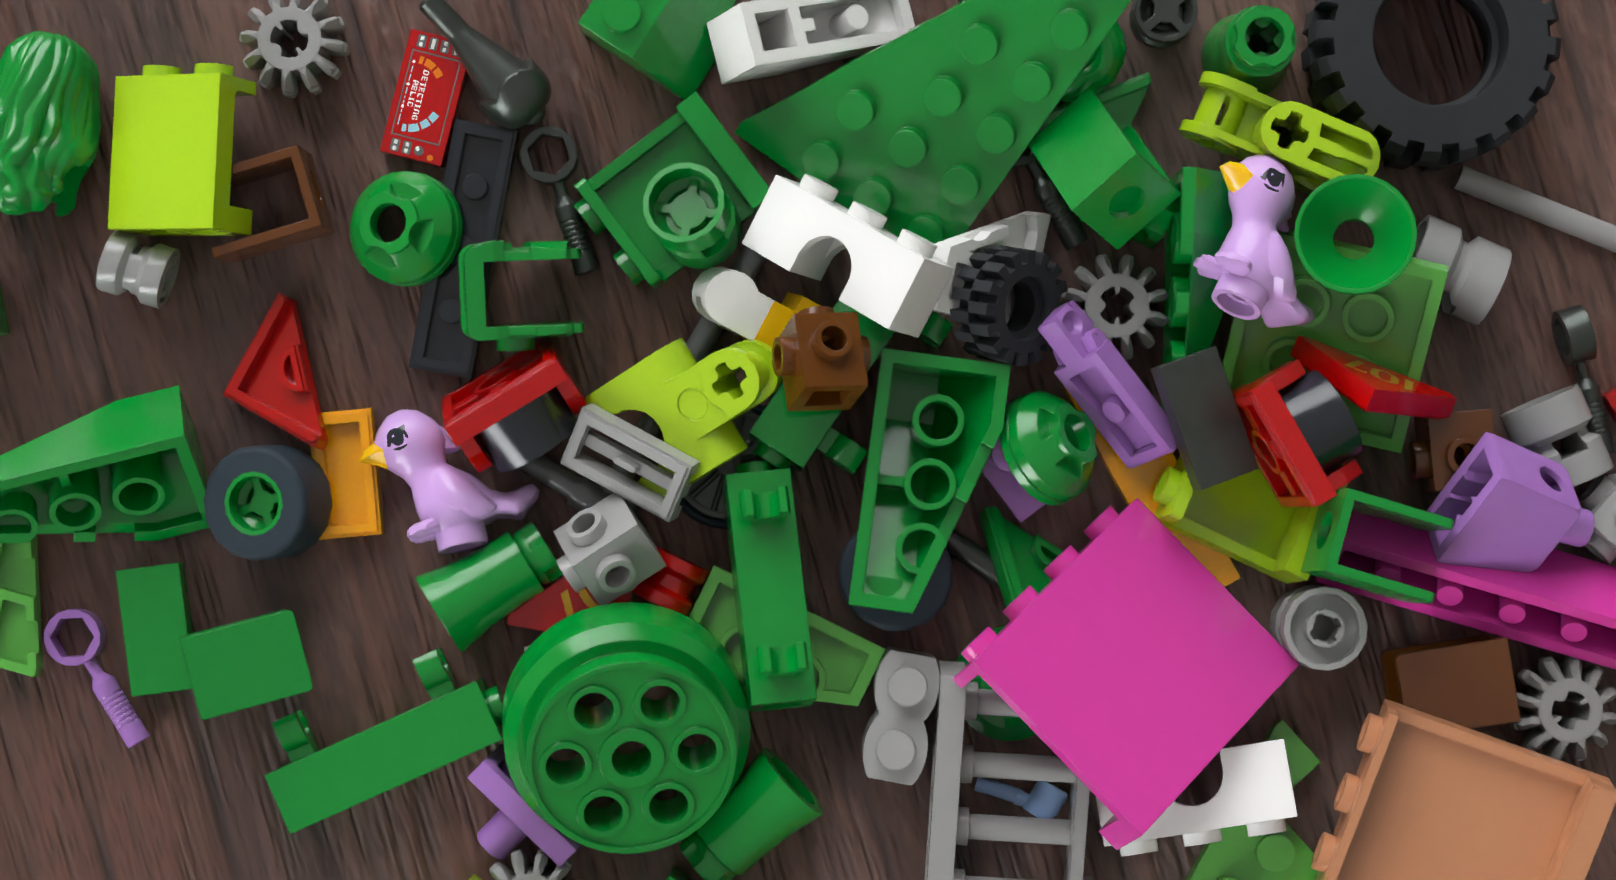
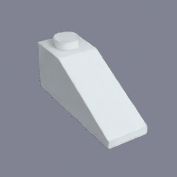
(791, 35)

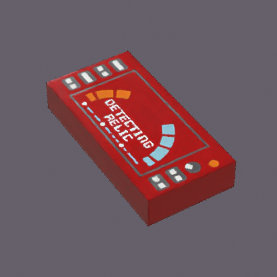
(425, 101)

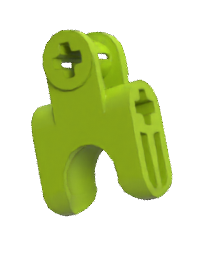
(1315, 142)
(694, 399)

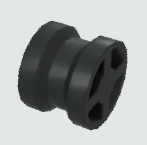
(1179, 13)

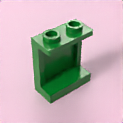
(616, 192)

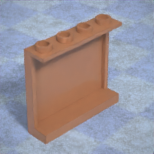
(1460, 807)

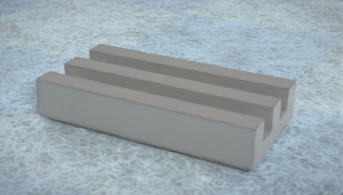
(640, 441)

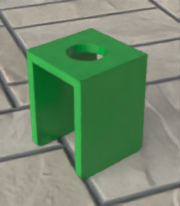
(1103, 170)
(1324, 554)
(246, 663)

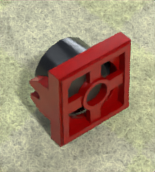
(514, 409)
(1299, 434)

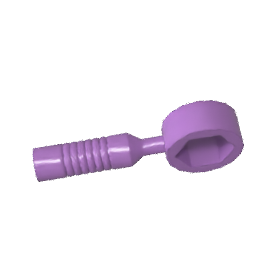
(103, 685)

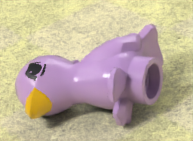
(1253, 260)
(447, 500)

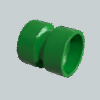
(692, 215)

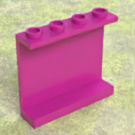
(1130, 666)

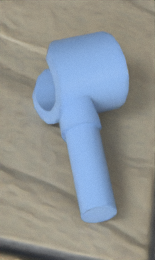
(1043, 801)

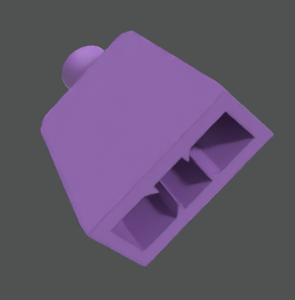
(1508, 509)

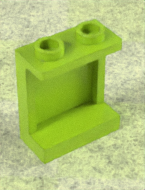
(176, 152)
(1238, 521)

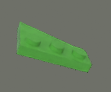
(840, 657)

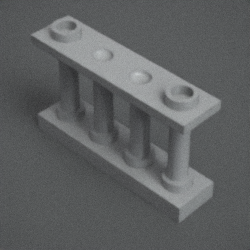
(958, 763)

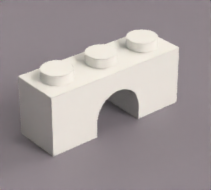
(890, 275)
(1252, 793)

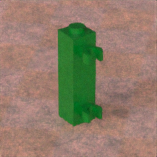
(793, 436)
(768, 588)
(388, 753)

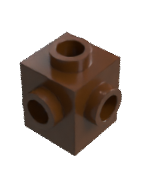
(822, 360)
(1437, 439)

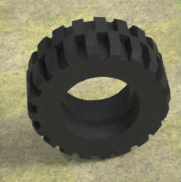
(1423, 134)

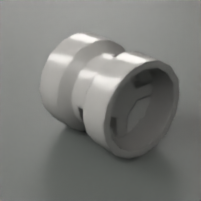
(141, 270)

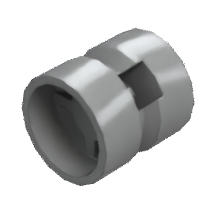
(1474, 268)
(1555, 417)
(1319, 626)

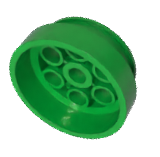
(622, 655)

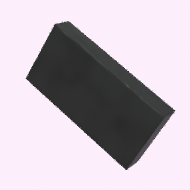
(1204, 418)

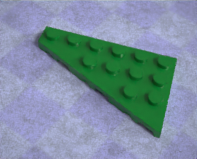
(936, 112)

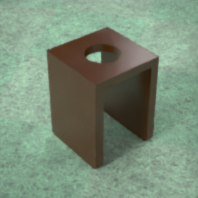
(269, 165)
(1454, 680)

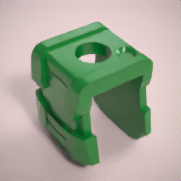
(472, 293)

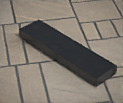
(480, 180)

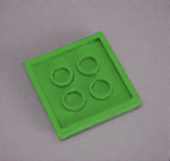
(1380, 327)

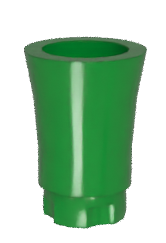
(1227, 49)
(489, 583)
(752, 820)

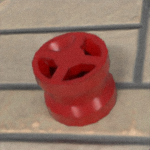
(673, 584)

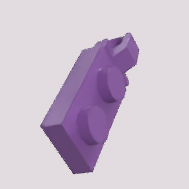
(1107, 387)

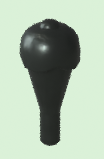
(510, 88)

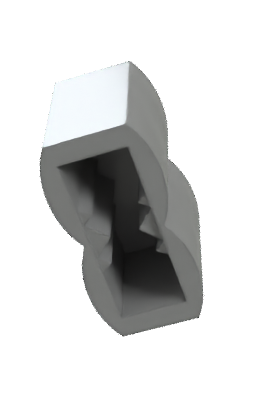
(895, 734)

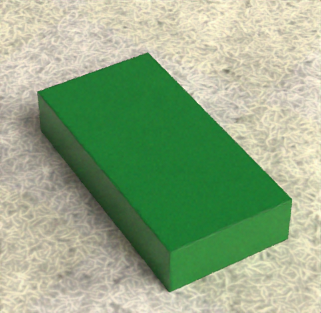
(153, 619)

